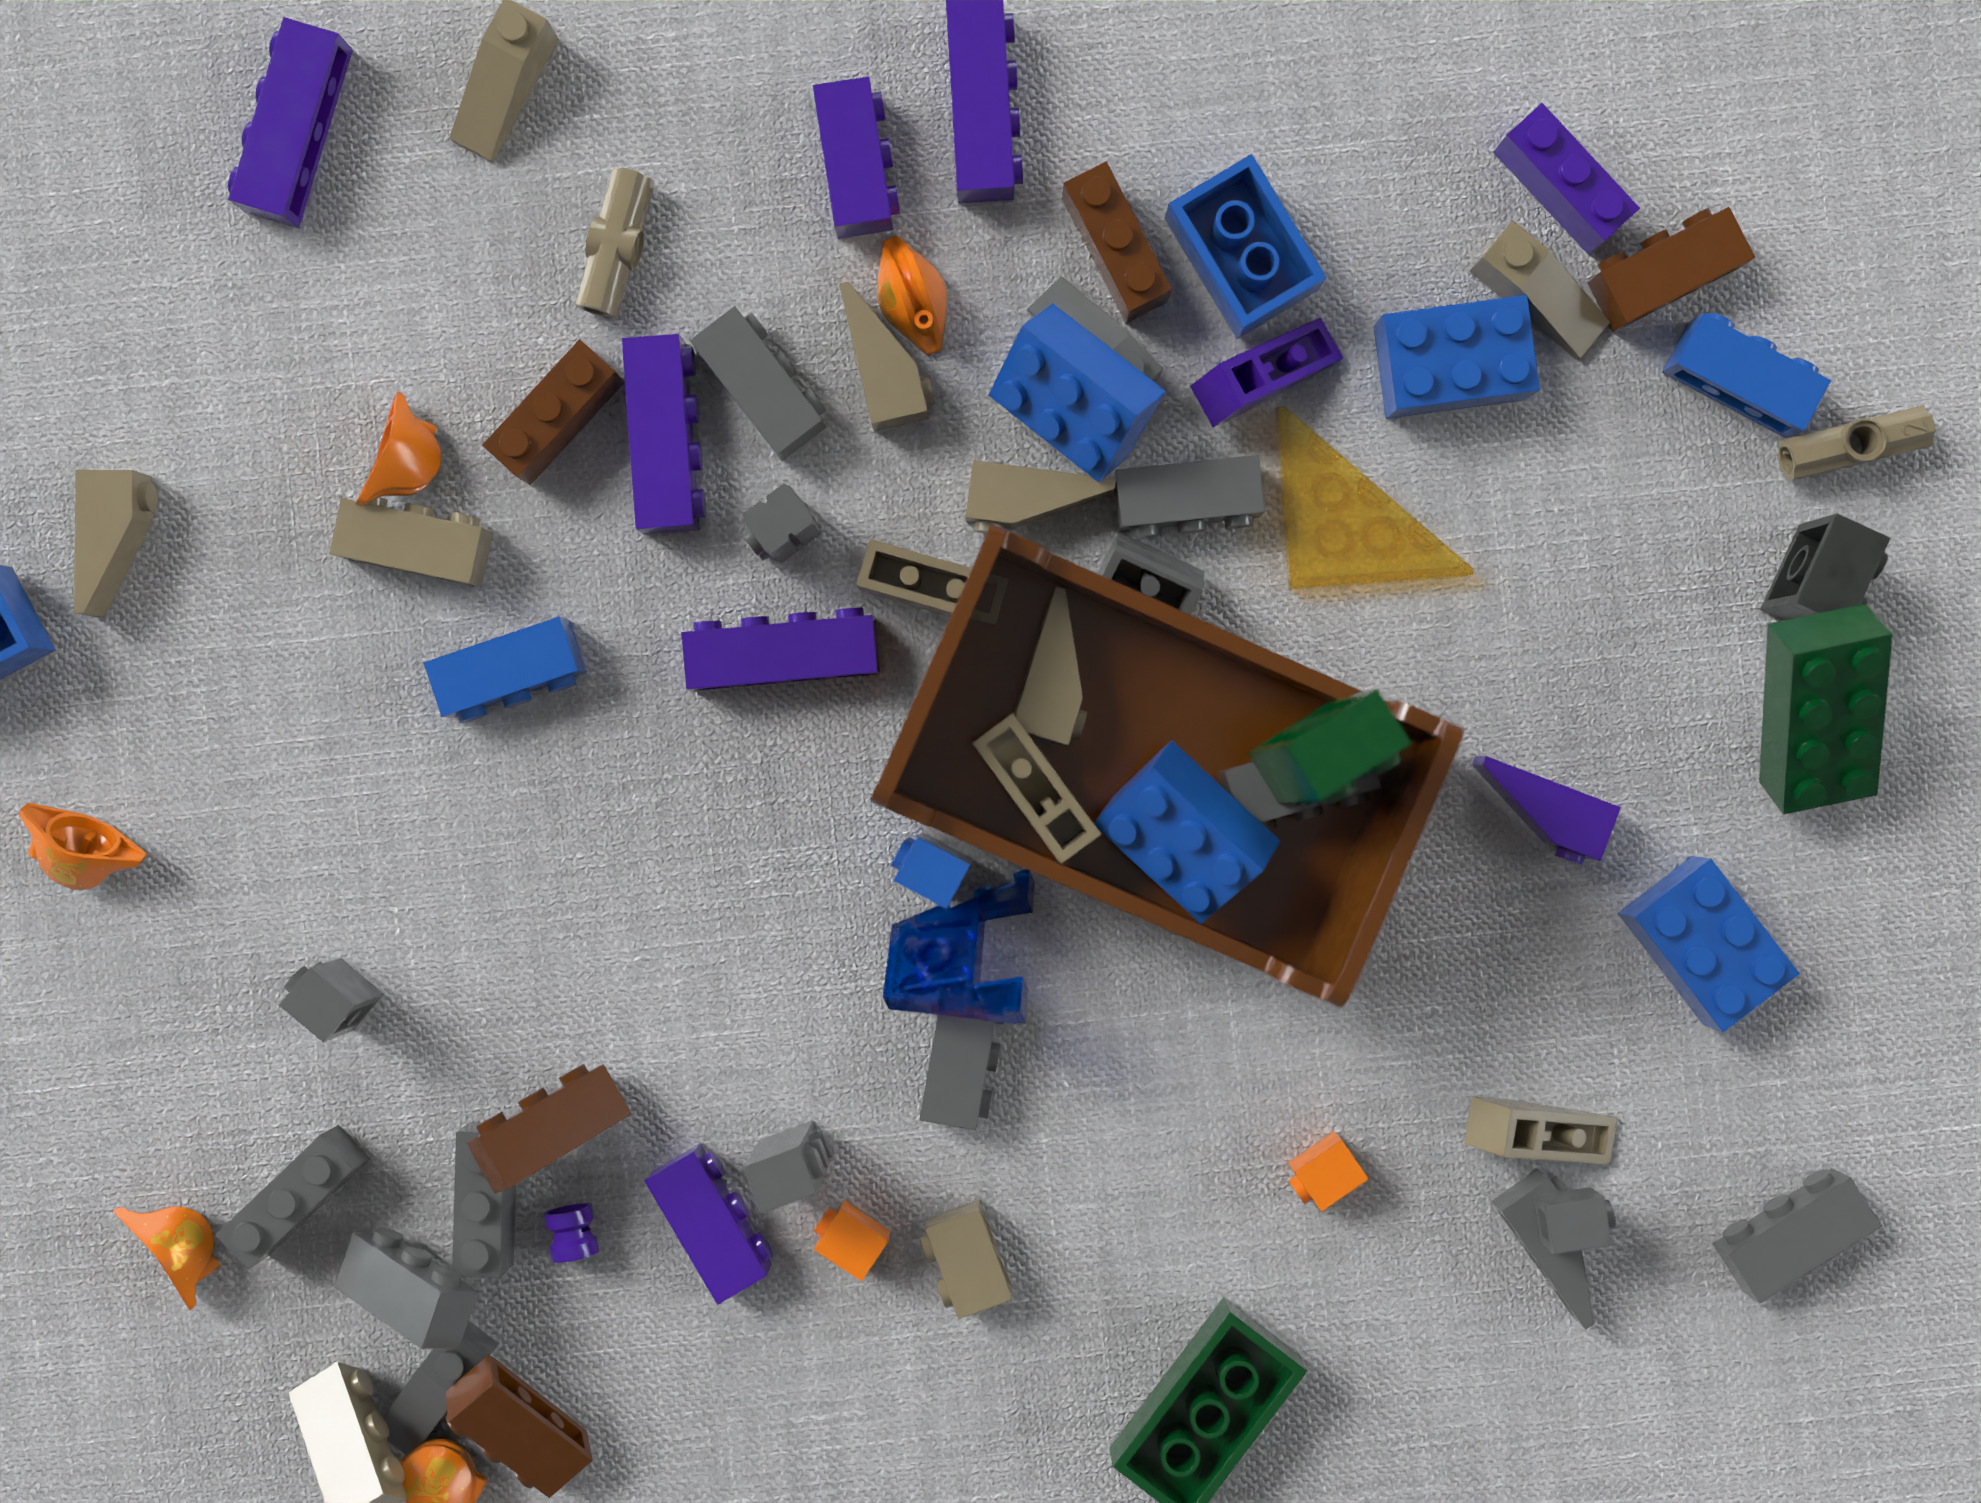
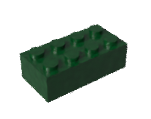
(1824, 708)
(1330, 749)
(1207, 1408)

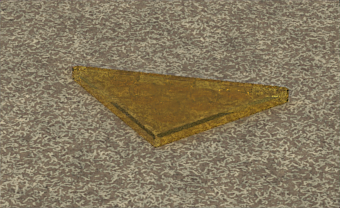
(1344, 525)

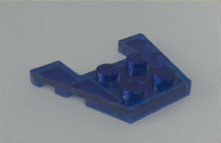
(939, 953)

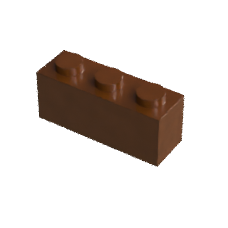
(1116, 242)
(1669, 267)
(553, 413)
(547, 1126)
(517, 1426)

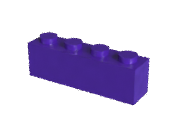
(981, 100)
(289, 122)
(662, 434)
(780, 651)

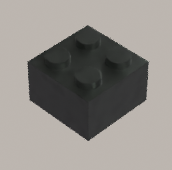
(1826, 568)

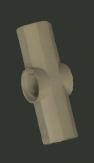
(614, 243)
(1879, 436)

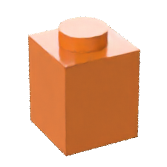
(1326, 1172)
(850, 1239)

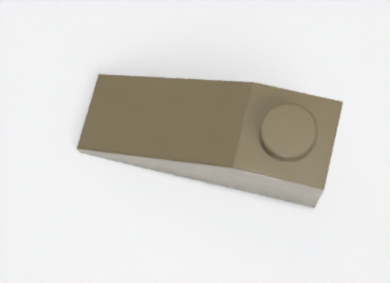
(502, 78)
(1557, 304)
(887, 371)
(1022, 495)
(110, 526)
(1052, 685)
(1036, 788)
(1539, 1131)

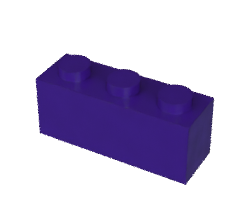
(855, 157)
(1565, 179)
(710, 1222)

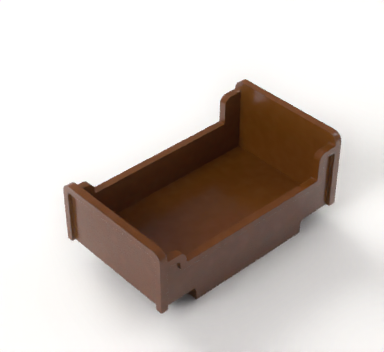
(1145, 682)

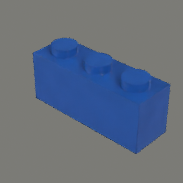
(1747, 374)
(506, 669)
(930, 868)

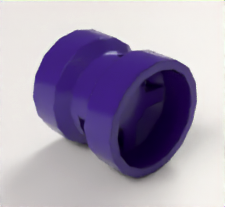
(571, 1232)

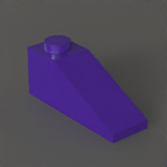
(1265, 371)
(1554, 812)

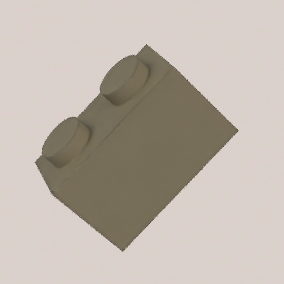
(967, 1260)

